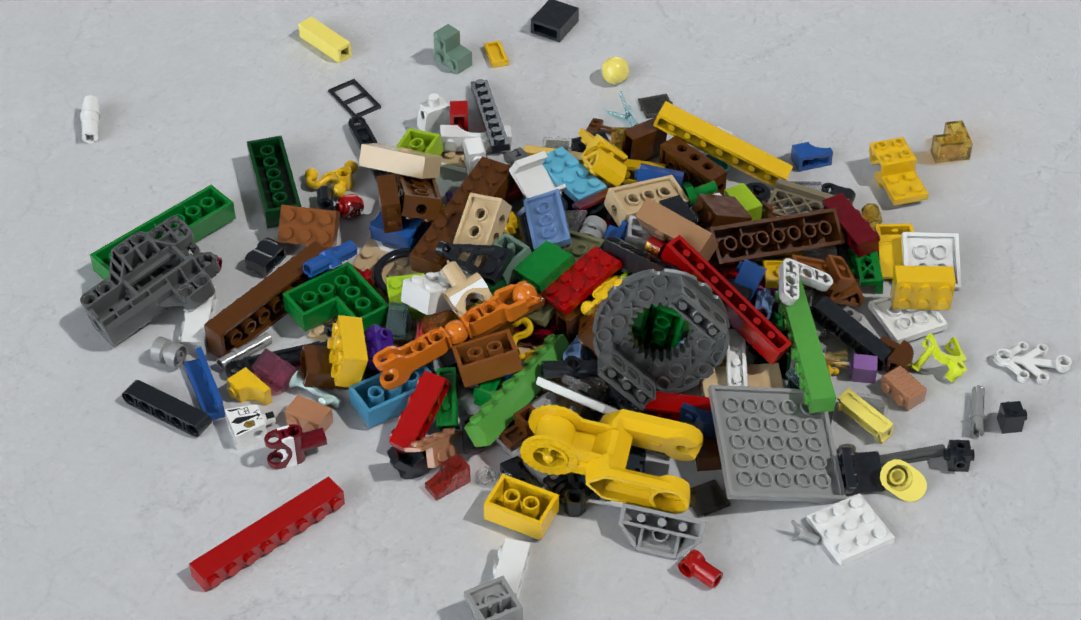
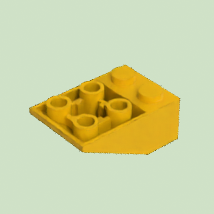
(891, 246)

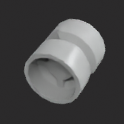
(594, 226)
(166, 351)

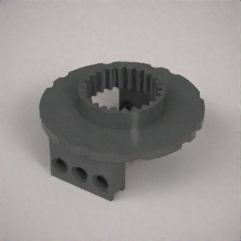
(641, 372)

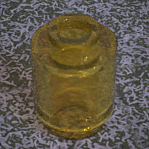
(872, 214)

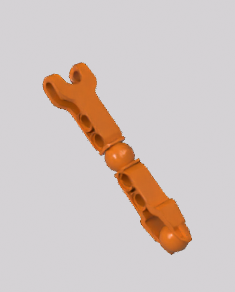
(413, 355)

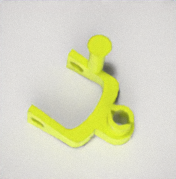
(954, 362)

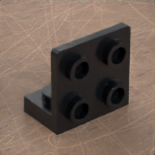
(860, 471)

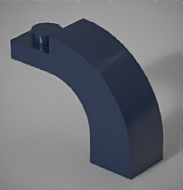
(699, 418)

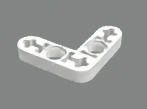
(817, 279)

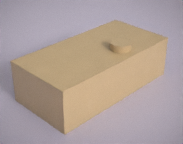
(400, 160)
(757, 375)

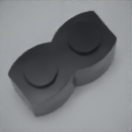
(265, 256)

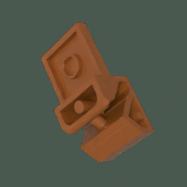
(844, 286)

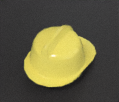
(903, 480)

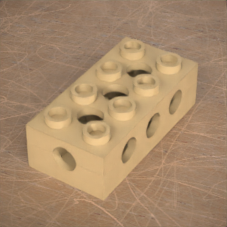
(629, 198)
(481, 224)

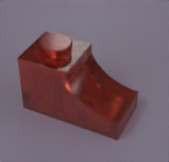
(451, 476)

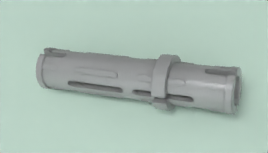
(245, 350)
(977, 416)

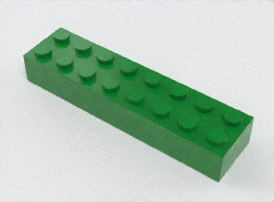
(201, 212)

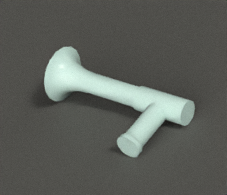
(325, 397)

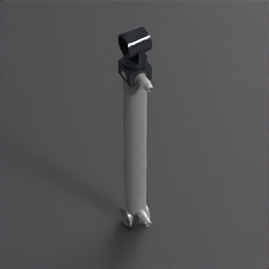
(571, 498)

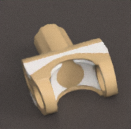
(463, 288)

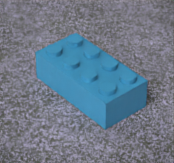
(378, 404)

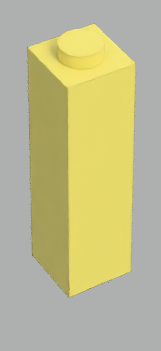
(325, 39)

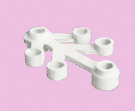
(1008, 359)

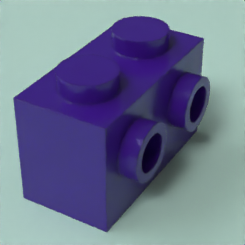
(376, 340)

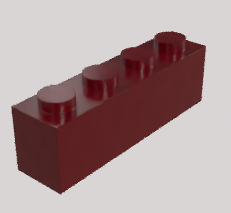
(855, 229)

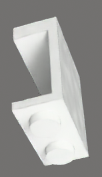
(532, 176)

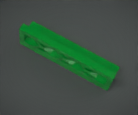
(873, 269)

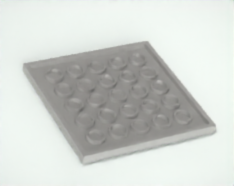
(774, 446)

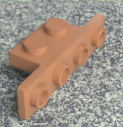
(438, 446)

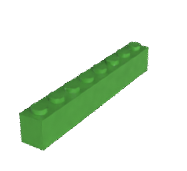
(807, 353)
(514, 393)

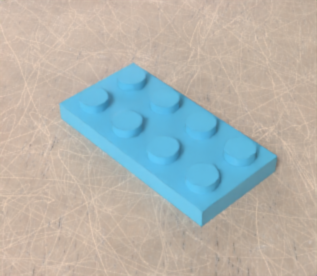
(567, 170)

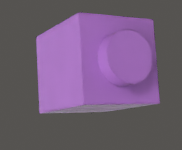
(863, 368)

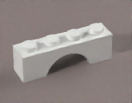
(453, 138)

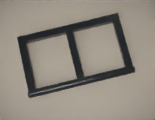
(364, 94)

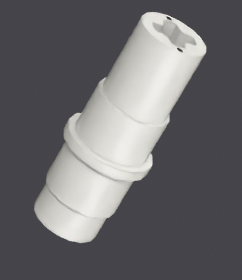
(90, 119)

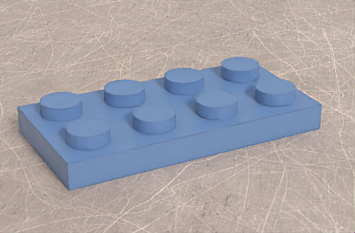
(547, 219)

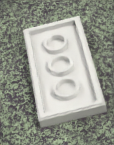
(577, 397)

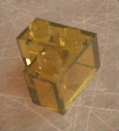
(952, 144)

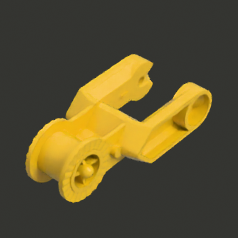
(601, 450)

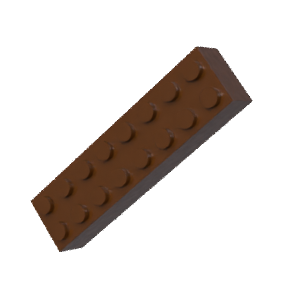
(487, 179)
(776, 237)
(259, 306)

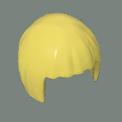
(615, 70)

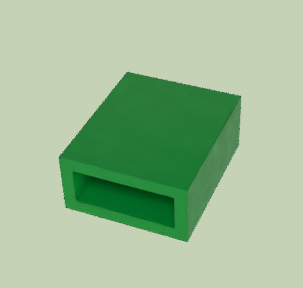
(544, 265)

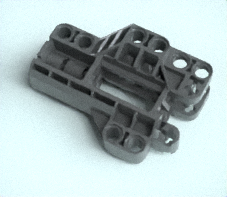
(163, 280)

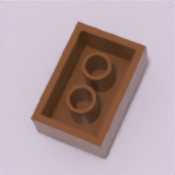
(308, 225)
(487, 358)

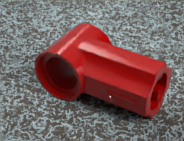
(695, 565)

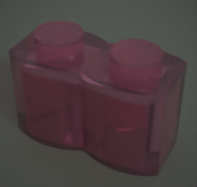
(274, 370)

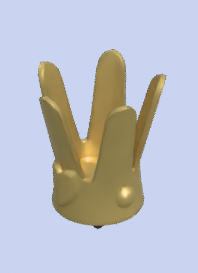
(837, 359)

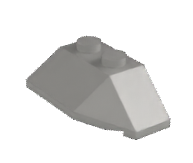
(660, 531)

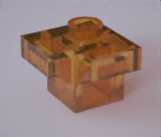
(435, 321)

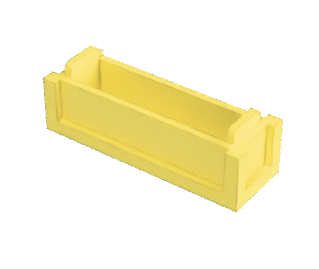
(865, 415)

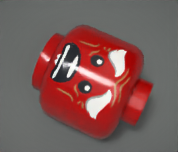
(350, 206)

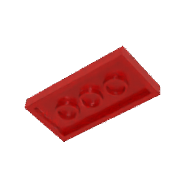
(581, 280)

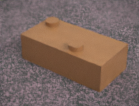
(668, 225)

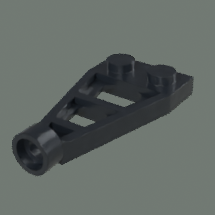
(493, 268)

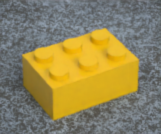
(922, 287)
(347, 351)
(521, 507)

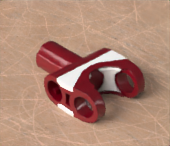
(292, 444)

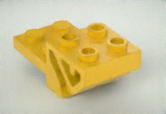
(603, 158)
(897, 171)

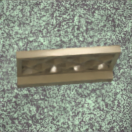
(797, 193)

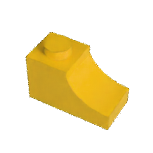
(247, 386)

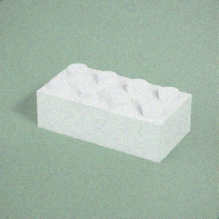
(426, 292)

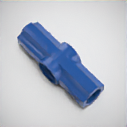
(330, 258)

